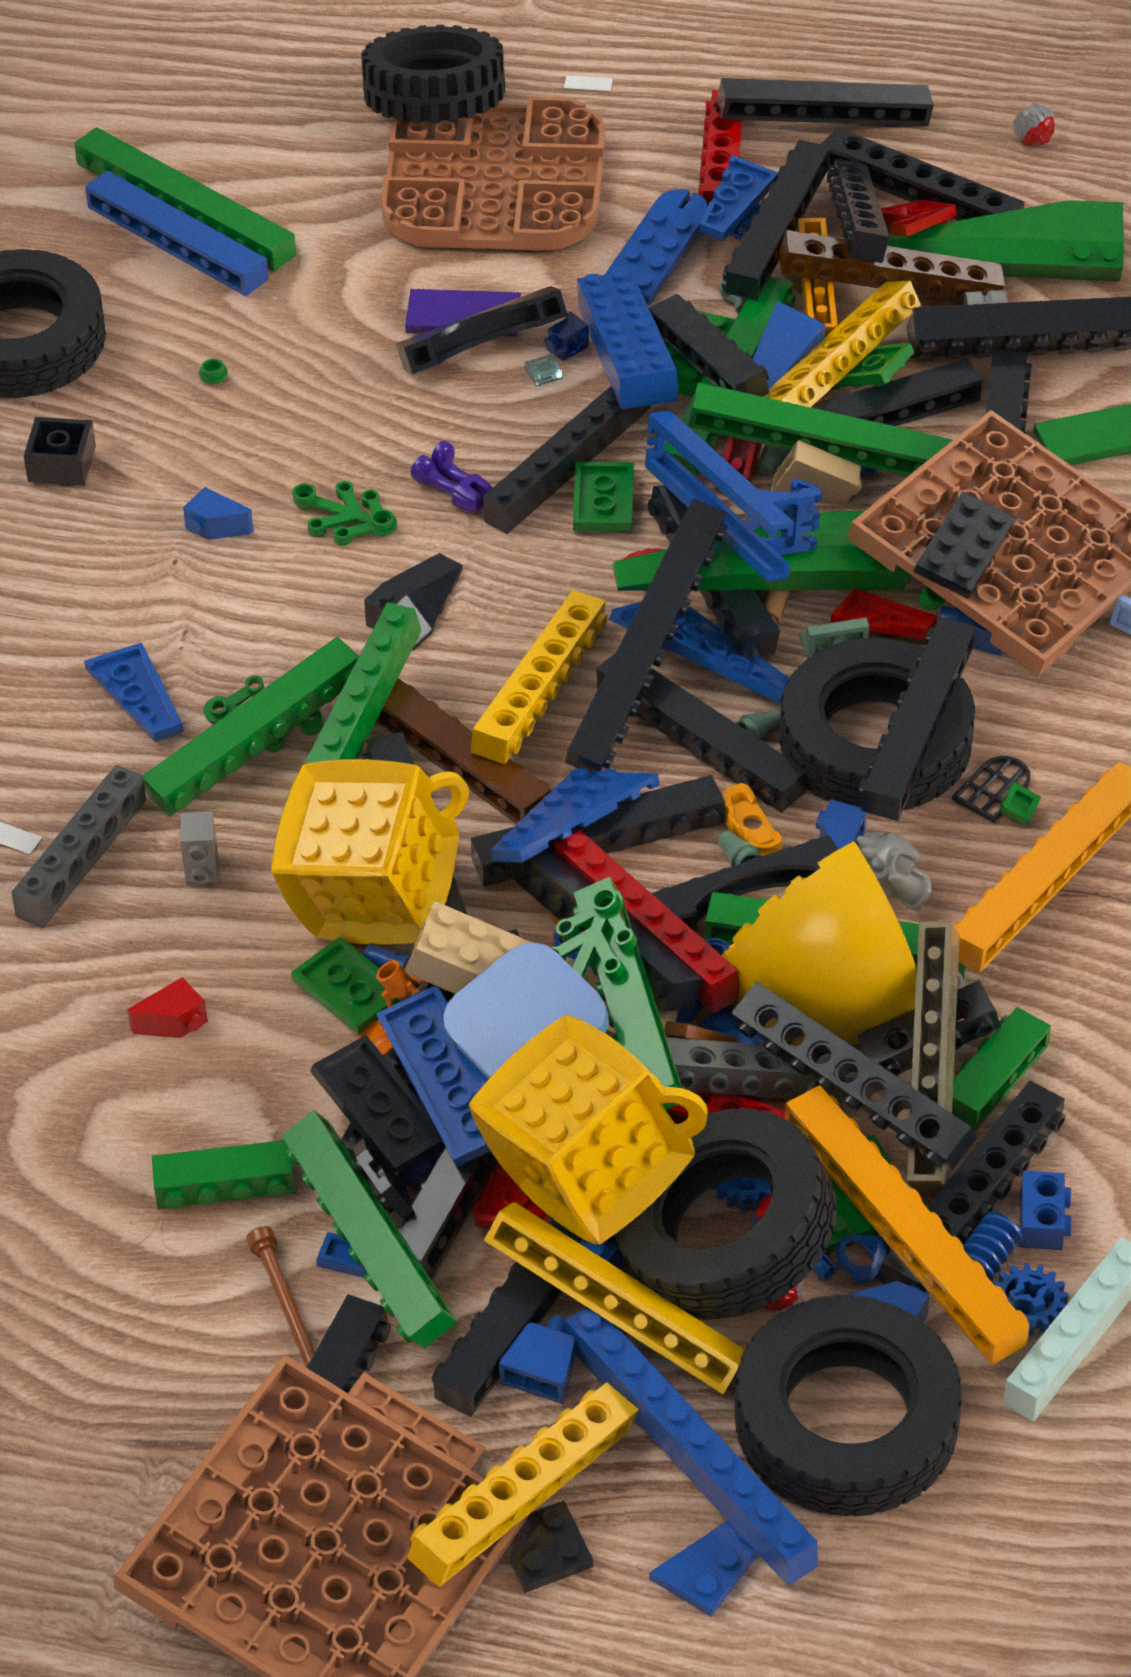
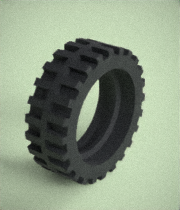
(433, 73)

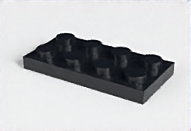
(964, 545)
(378, 1104)

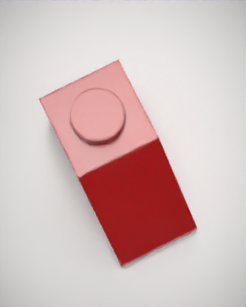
(743, 456)
(169, 1012)

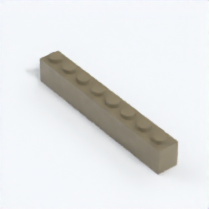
(934, 1037)

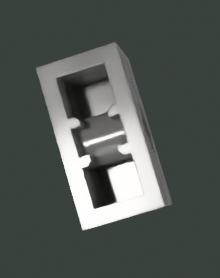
(199, 847)

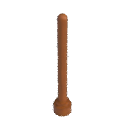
(263, 1243)

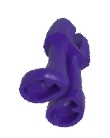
(469, 489)

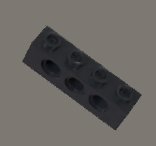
(972, 1006)

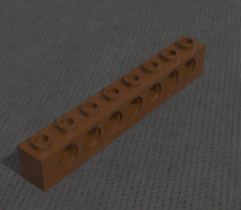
(929, 272)

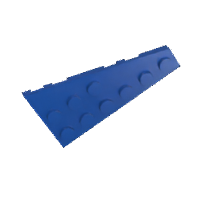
(710, 647)
(575, 800)

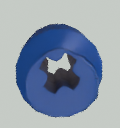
(993, 1242)

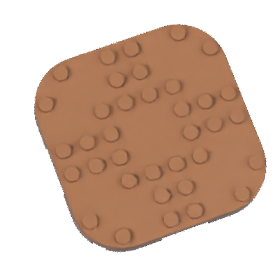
(497, 178)

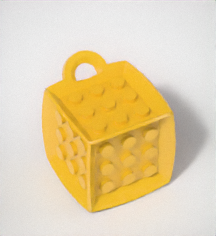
(366, 848)
(585, 1128)

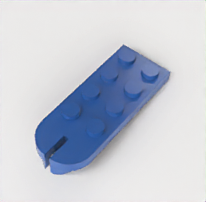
(661, 240)

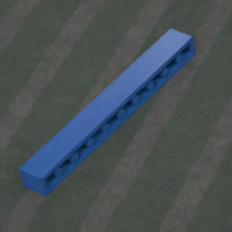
(695, 1447)

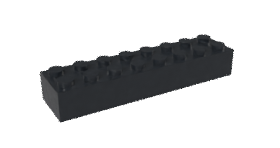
(1020, 327)

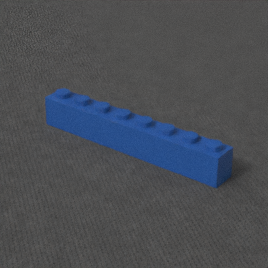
(177, 233)

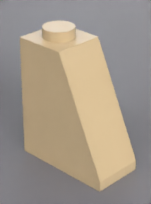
(833, 475)

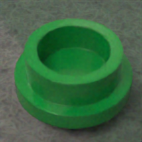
(213, 371)

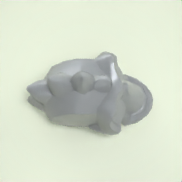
(894, 864)

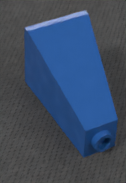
(786, 341)

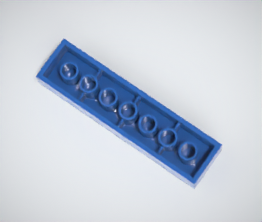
(627, 340)

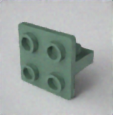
(825, 635)

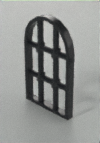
(983, 789)

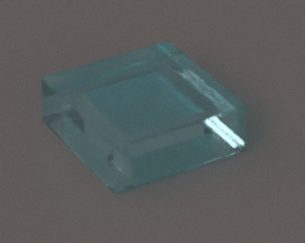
(543, 370)

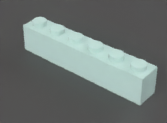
(1071, 1335)

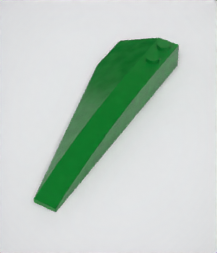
(1035, 242)
(831, 566)

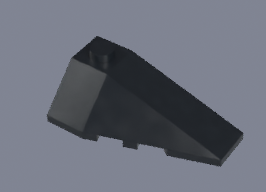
(420, 588)

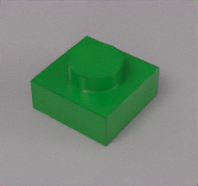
(1019, 804)

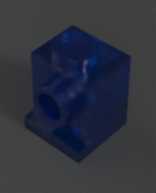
(567, 337)

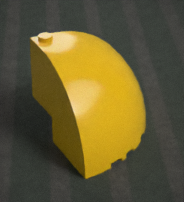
(830, 949)

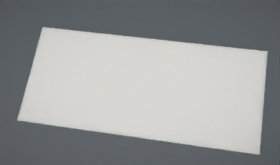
(588, 83)
(18, 838)

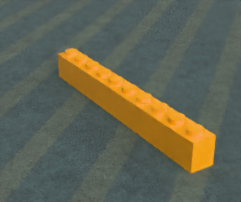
(1045, 869)
(909, 1227)

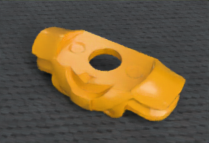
(742, 805)

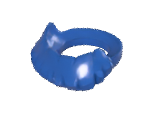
(875, 1247)

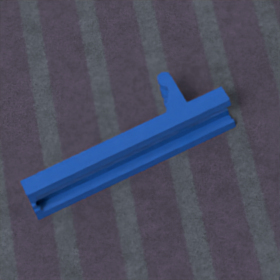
(760, 505)

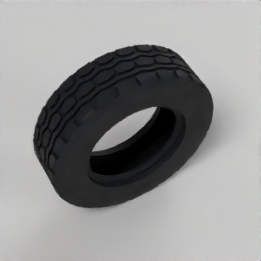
(70, 344)
(859, 673)
(769, 1256)
(833, 1474)

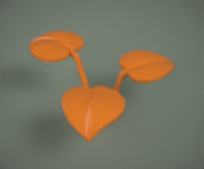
(397, 985)

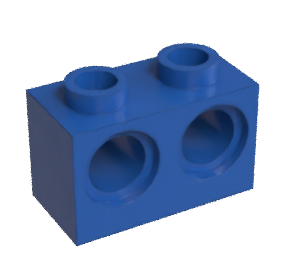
(1040, 1210)

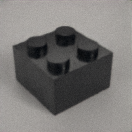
(59, 451)

